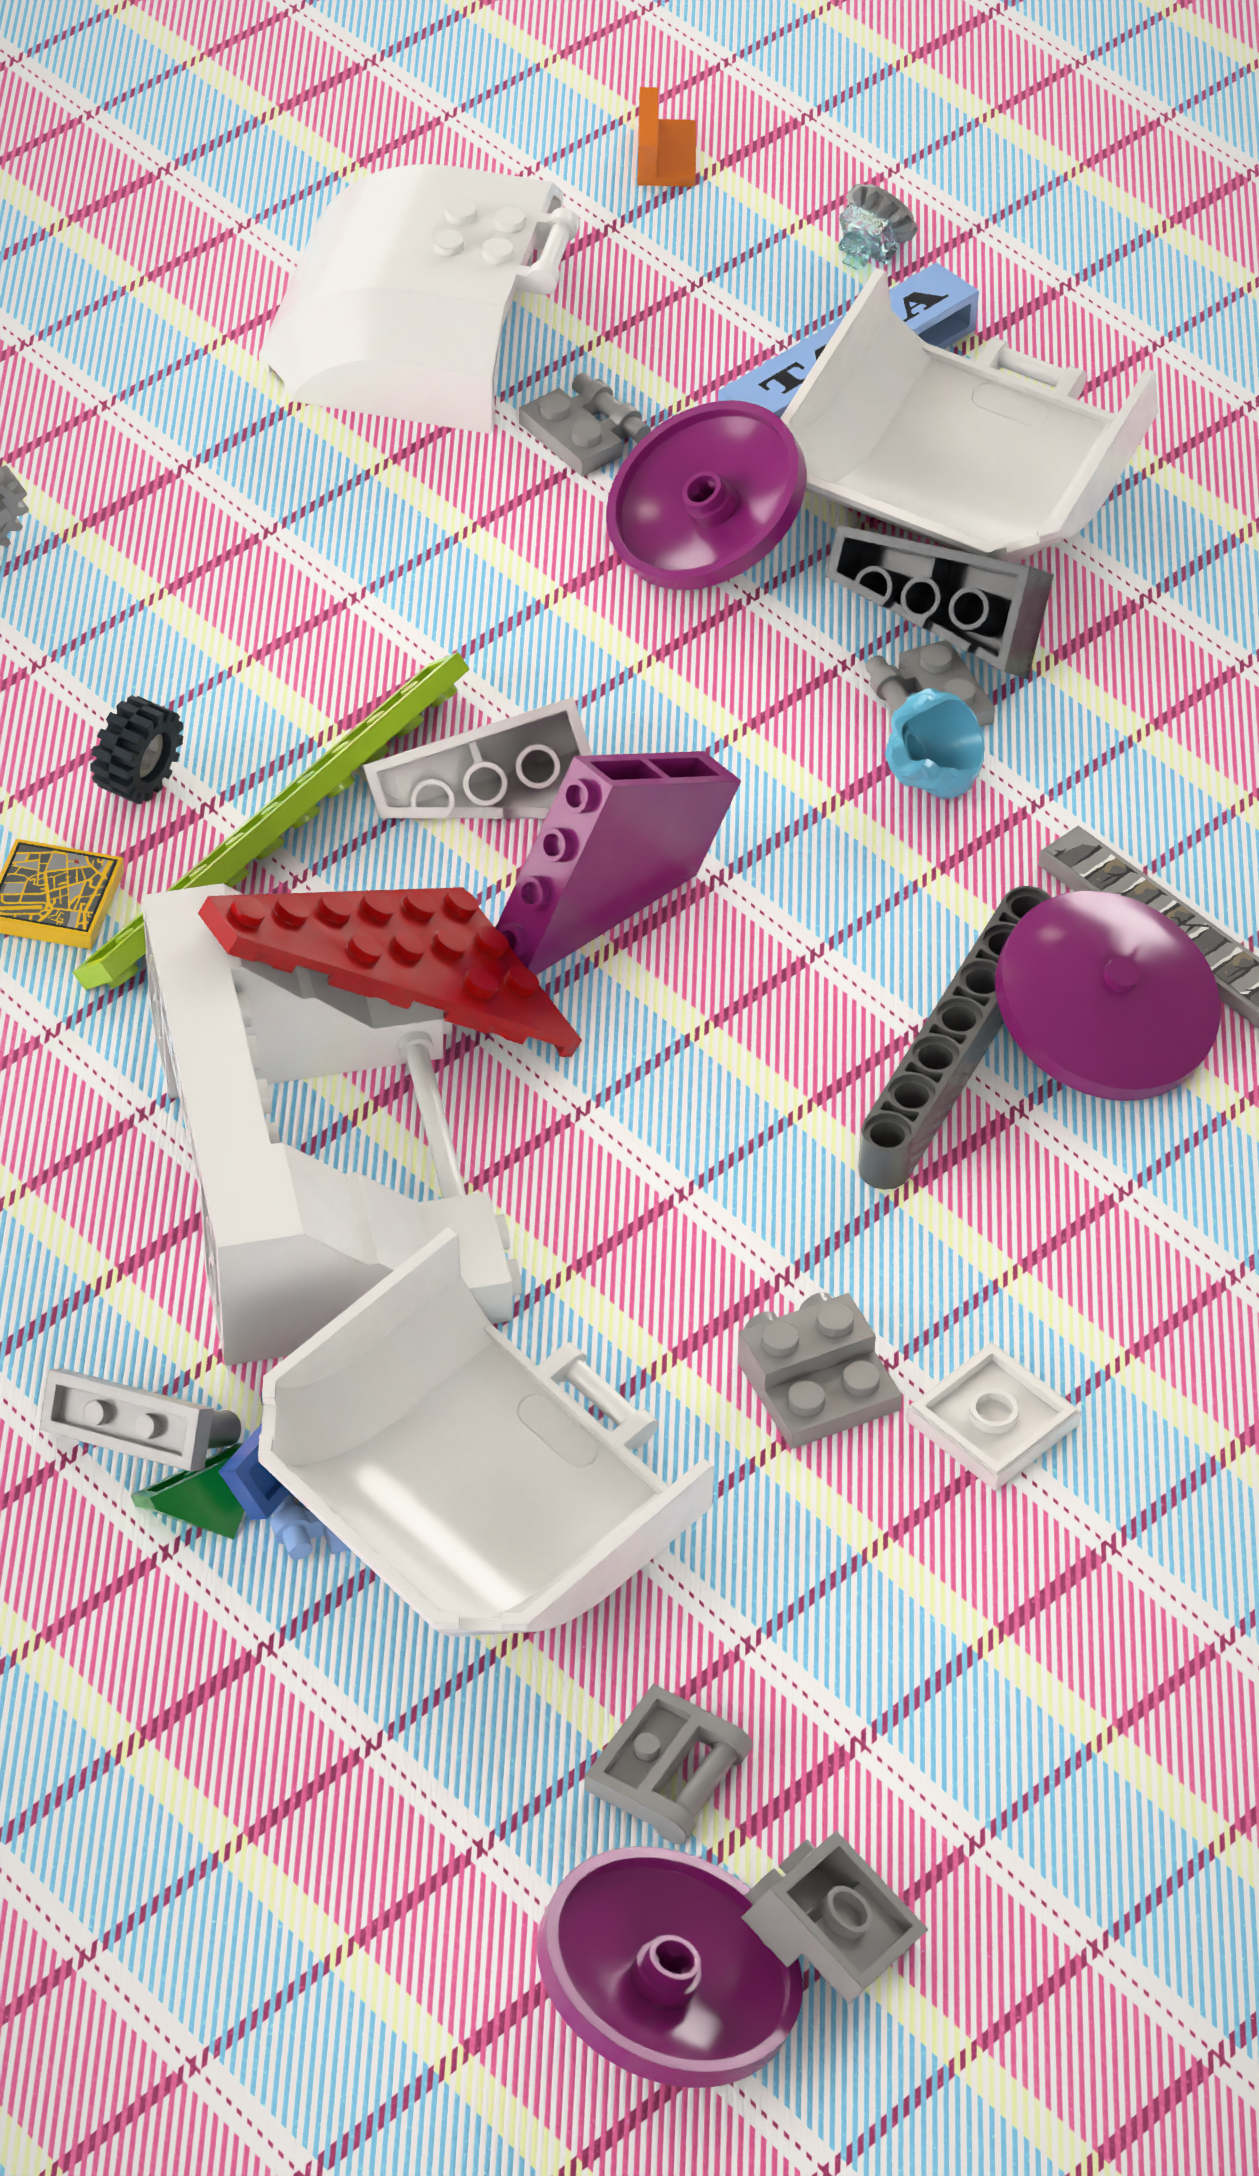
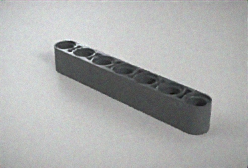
(941, 1055)

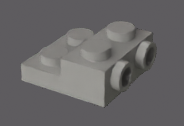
(817, 1369)
(832, 1914)

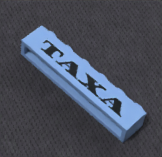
(931, 303)

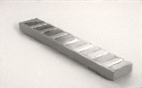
(1090, 865)

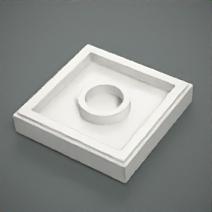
(993, 1416)

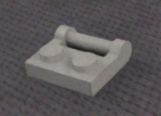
(651, 1750)

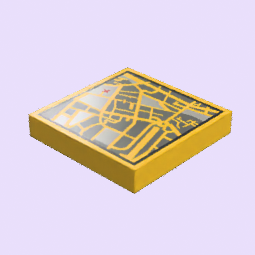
(57, 893)

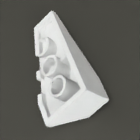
(486, 772)

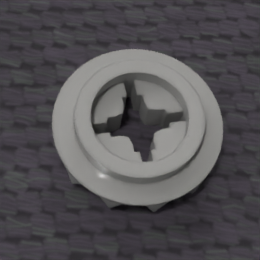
(885, 206)

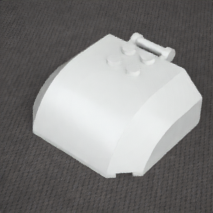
(412, 290)
(955, 440)
(466, 1459)

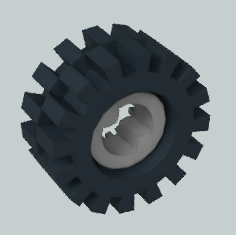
(137, 749)

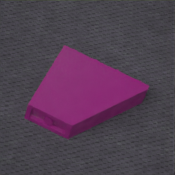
(612, 846)

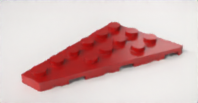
(400, 949)

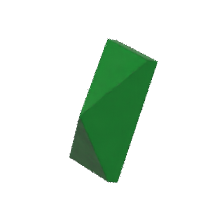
(196, 1497)

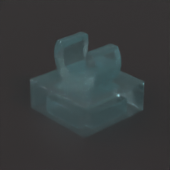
(865, 237)

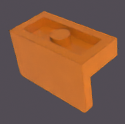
(664, 145)

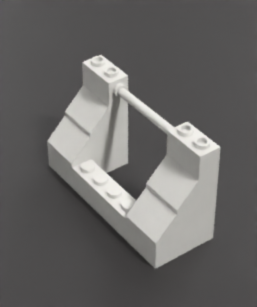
(281, 1229)

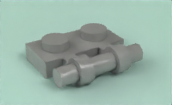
(574, 433)
(929, 667)

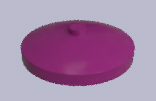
(706, 495)
(1107, 995)
(664, 1970)

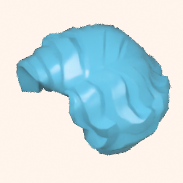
(935, 744)

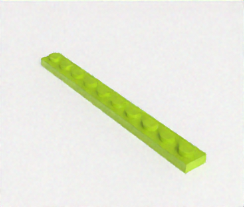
(291, 807)

